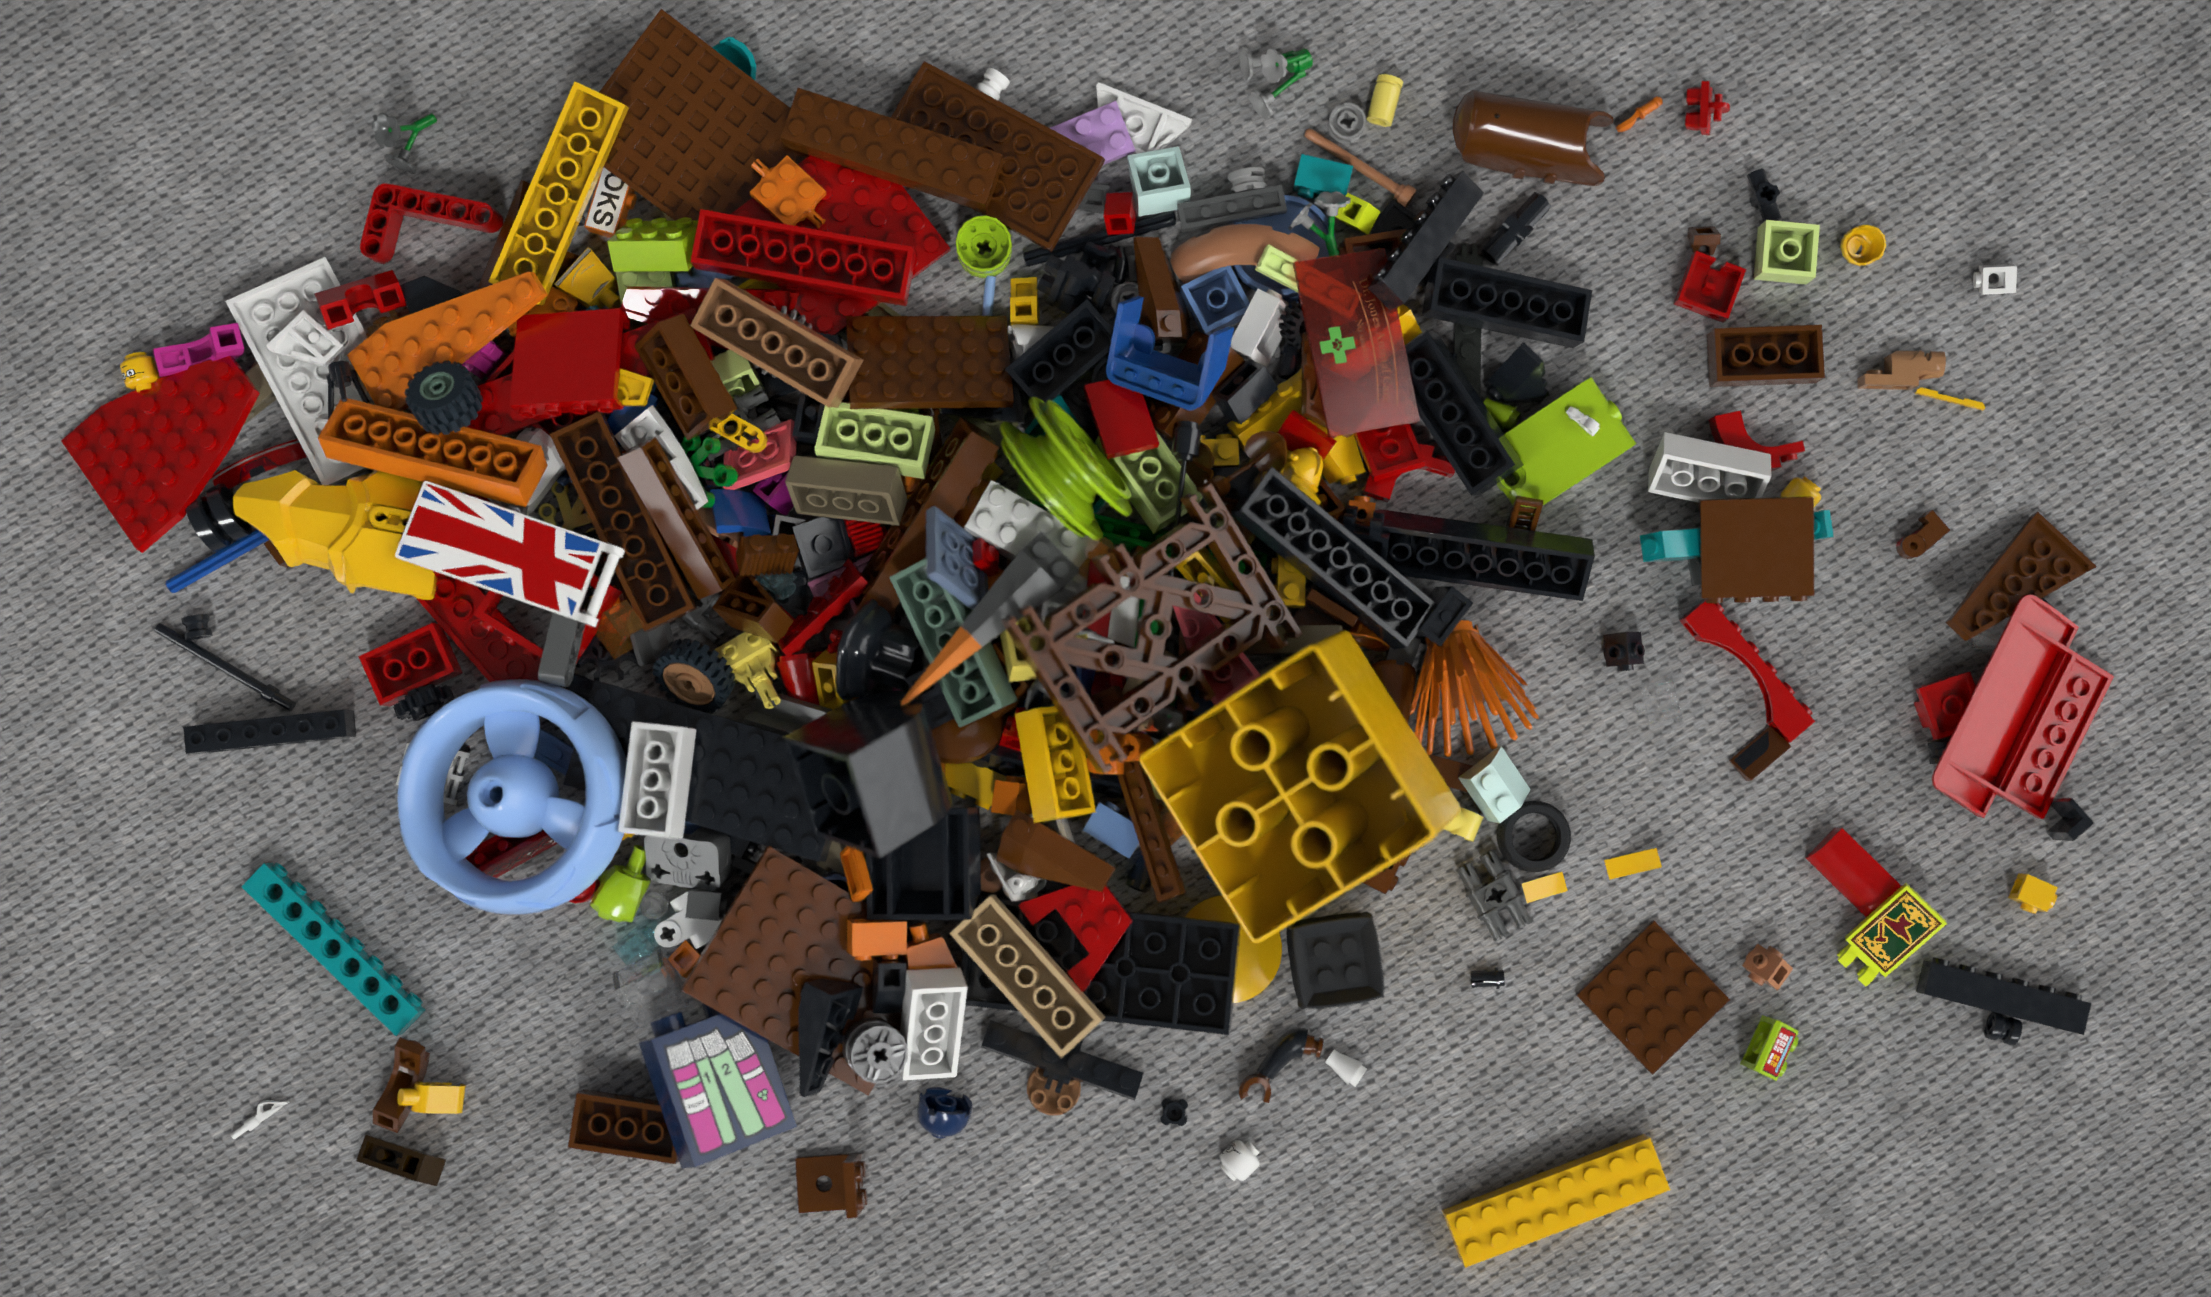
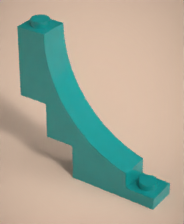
(1685, 544)

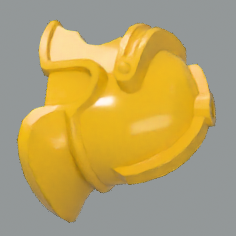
(1304, 471)

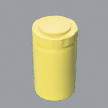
(1384, 100)

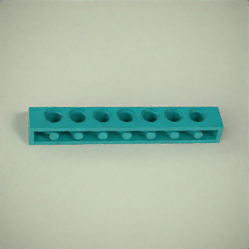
(261, 889)

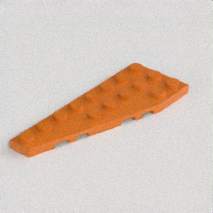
(440, 333)

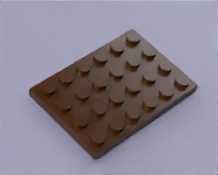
(930, 362)

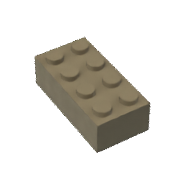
(846, 490)

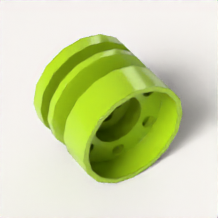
(978, 232)

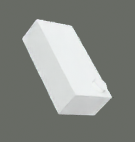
(1707, 470)
(657, 780)
(933, 1022)

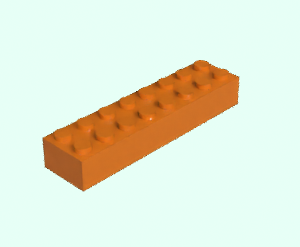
(459, 461)

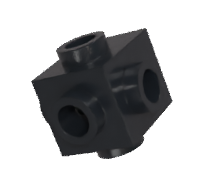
(1623, 650)

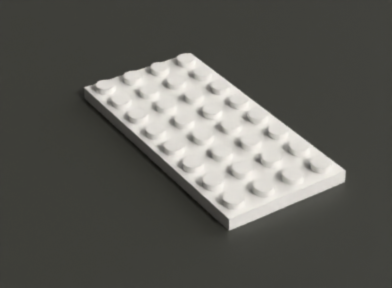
(297, 383)

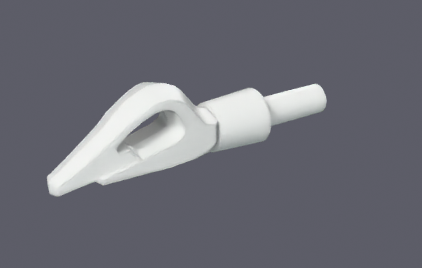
(261, 1115)

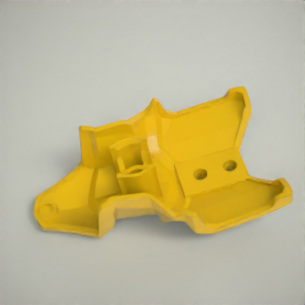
(340, 527)

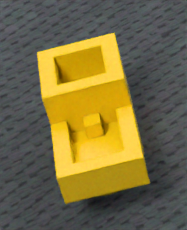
(1024, 301)

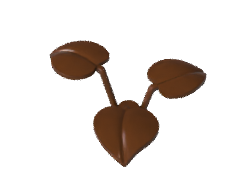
(1266, 451)

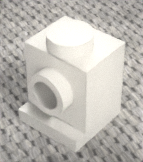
(2005, 280)

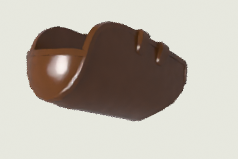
(1527, 137)

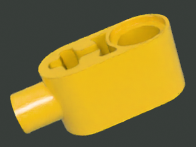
(433, 1097)

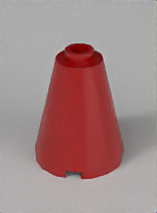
(799, 676)

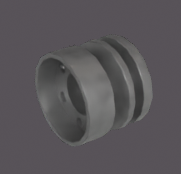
(862, 1041)

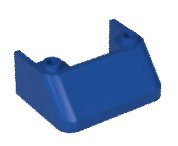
(1140, 368)

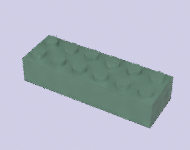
(976, 684)

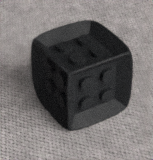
(1335, 960)

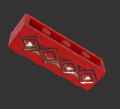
(504, 853)

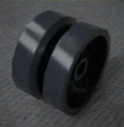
(215, 518)

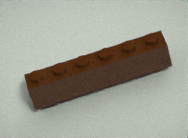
(676, 518)

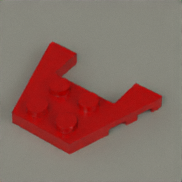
(1094, 919)

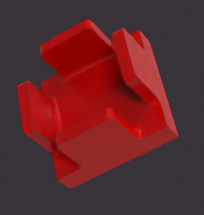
(1943, 703)

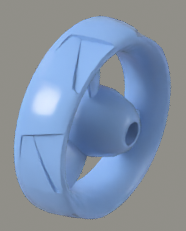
(512, 795)

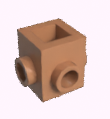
(1767, 966)

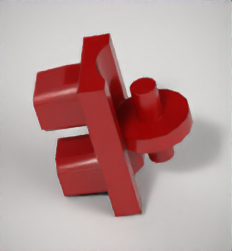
(1702, 96)

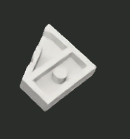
(306, 341)

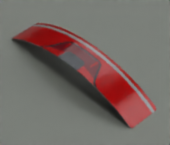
(259, 463)

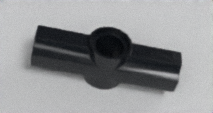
(1516, 228)

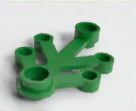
(722, 474)

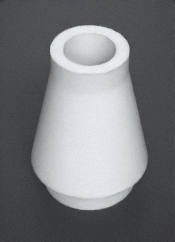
(1346, 1067)

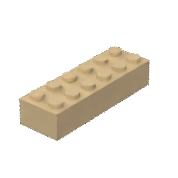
(1027, 975)

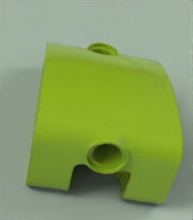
(1560, 451)

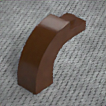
(409, 1067)

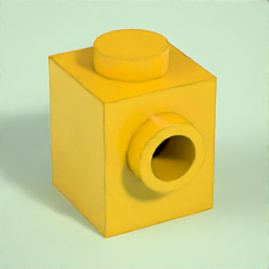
(2033, 893)

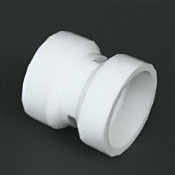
(993, 83)

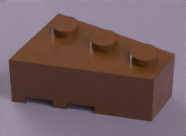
(752, 609)

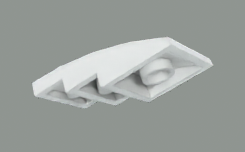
(651, 425)

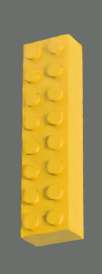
(561, 187)
(1555, 1200)

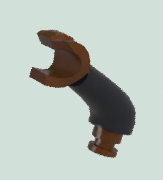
(1289, 1046)

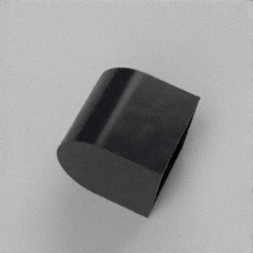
(870, 772)

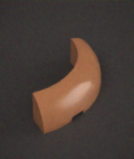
(1235, 246)

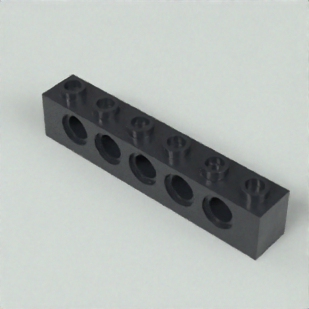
(269, 731)

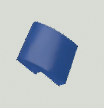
(739, 513)

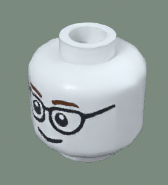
(1239, 1160)

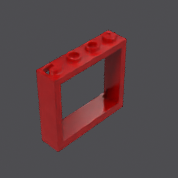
(531, 649)

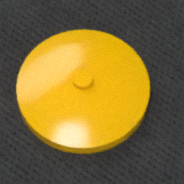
(1256, 961)

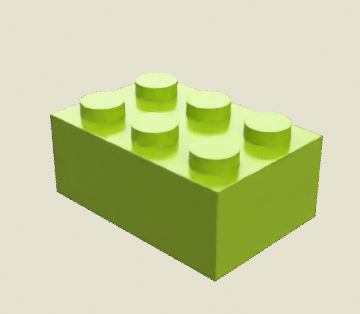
(653, 245)

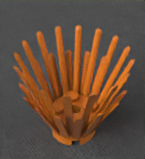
(1466, 669)

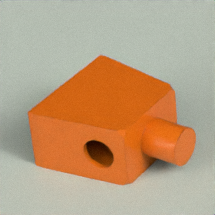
(927, 950)

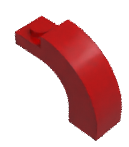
(1730, 431)
(1383, 488)

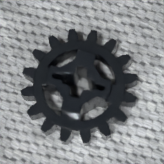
(423, 702)

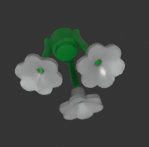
(1274, 68)

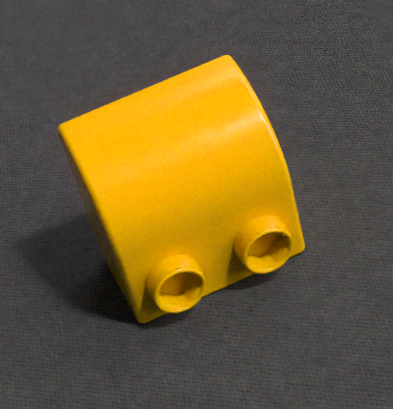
(1300, 785)

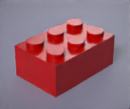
(410, 663)

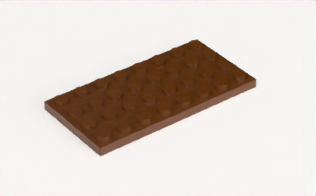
(1041, 169)

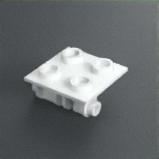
(1015, 885)

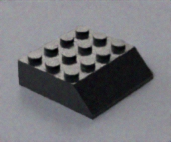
(931, 873)

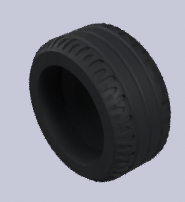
(1560, 847)

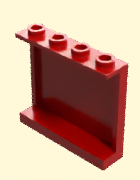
(567, 362)

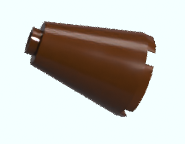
(1399, 683)

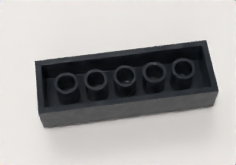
(1507, 302)
(1458, 416)

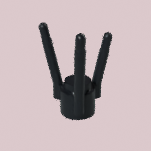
(341, 376)

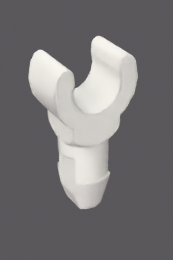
(1584, 421)

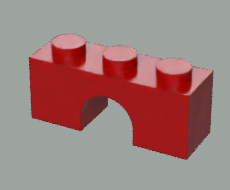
(343, 301)

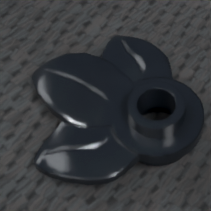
(800, 599)

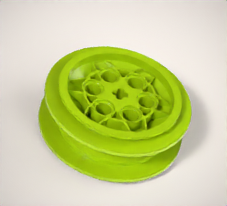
(1065, 469)

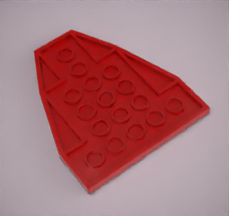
(162, 445)

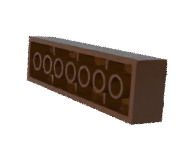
(892, 150)
(947, 486)
(623, 521)

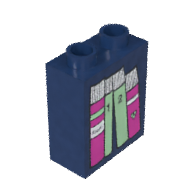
(715, 1086)

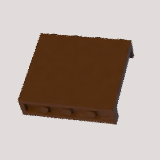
(1757, 548)

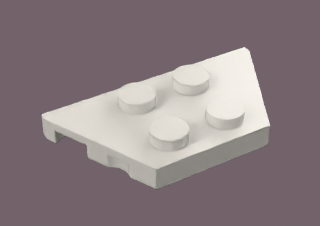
(1147, 123)

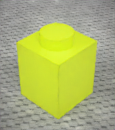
(1358, 214)

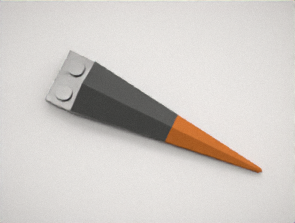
(1030, 580)

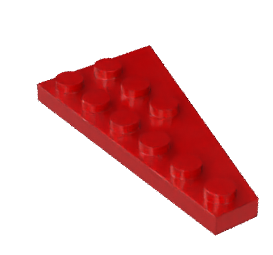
(657, 303)

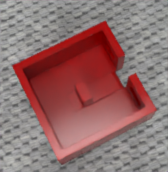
(1708, 289)

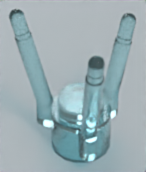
(780, 584)

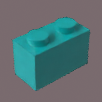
(1321, 175)

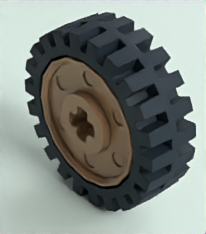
(694, 675)

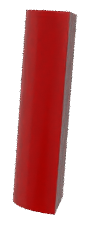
(1853, 871)

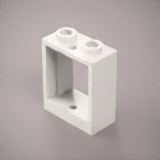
(1259, 327)

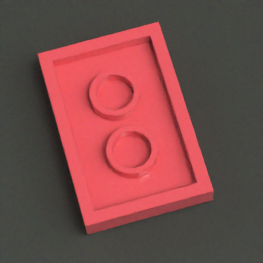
(771, 461)

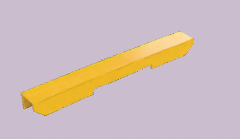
(1966, 402)

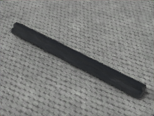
(1099, 237)

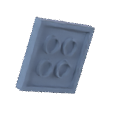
(951, 559)

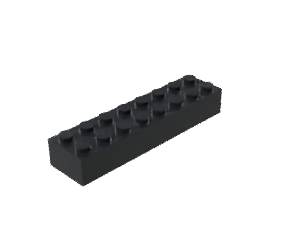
(1489, 555)
(1333, 558)

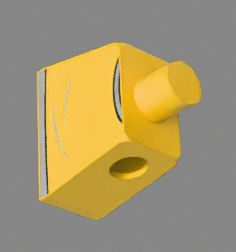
(590, 282)

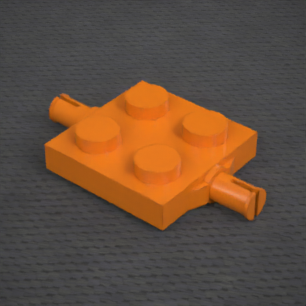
(788, 192)

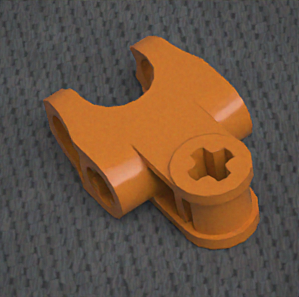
(1132, 745)

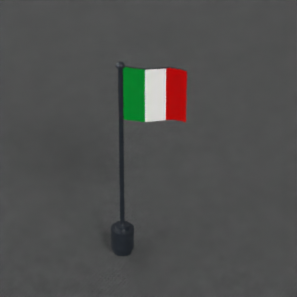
(1122, 621)

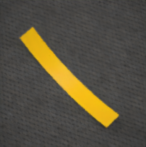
(1615, 867)

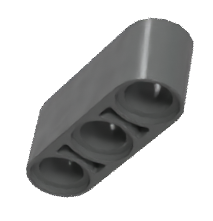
(561, 650)

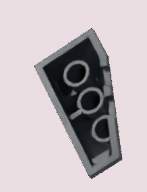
(1519, 378)
(822, 1018)

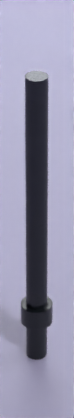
(268, 692)

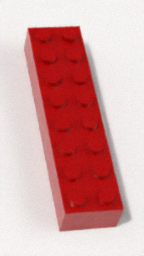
(803, 257)

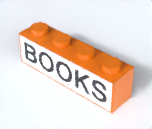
(609, 205)

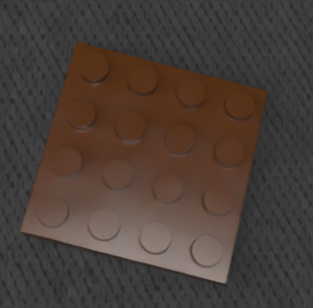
(1652, 997)

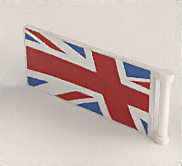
(506, 552)

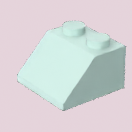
(1158, 180)
(1495, 786)

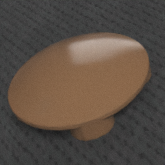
(1048, 1100)

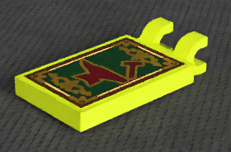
(1891, 934)

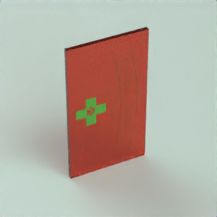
(1355, 345)

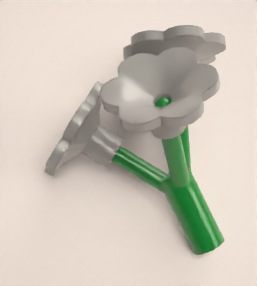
(1329, 204)

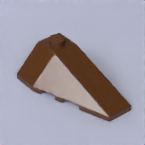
(1162, 302)
(1045, 854)

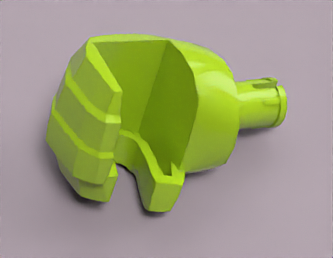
(622, 889)

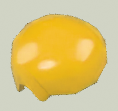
(1872, 243)

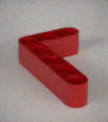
(424, 209)

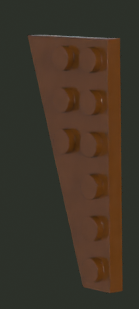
(2031, 564)

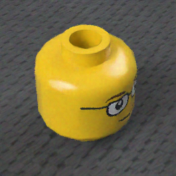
(139, 371)

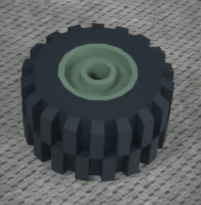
(443, 397)

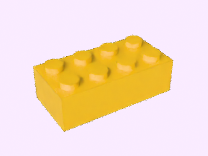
(1053, 766)

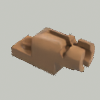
(1905, 370)

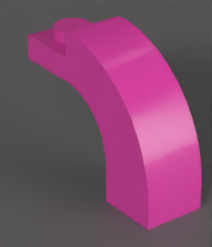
(219, 343)

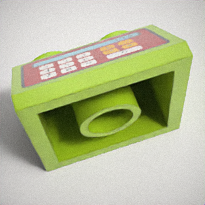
(1770, 1048)

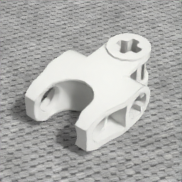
(698, 930)

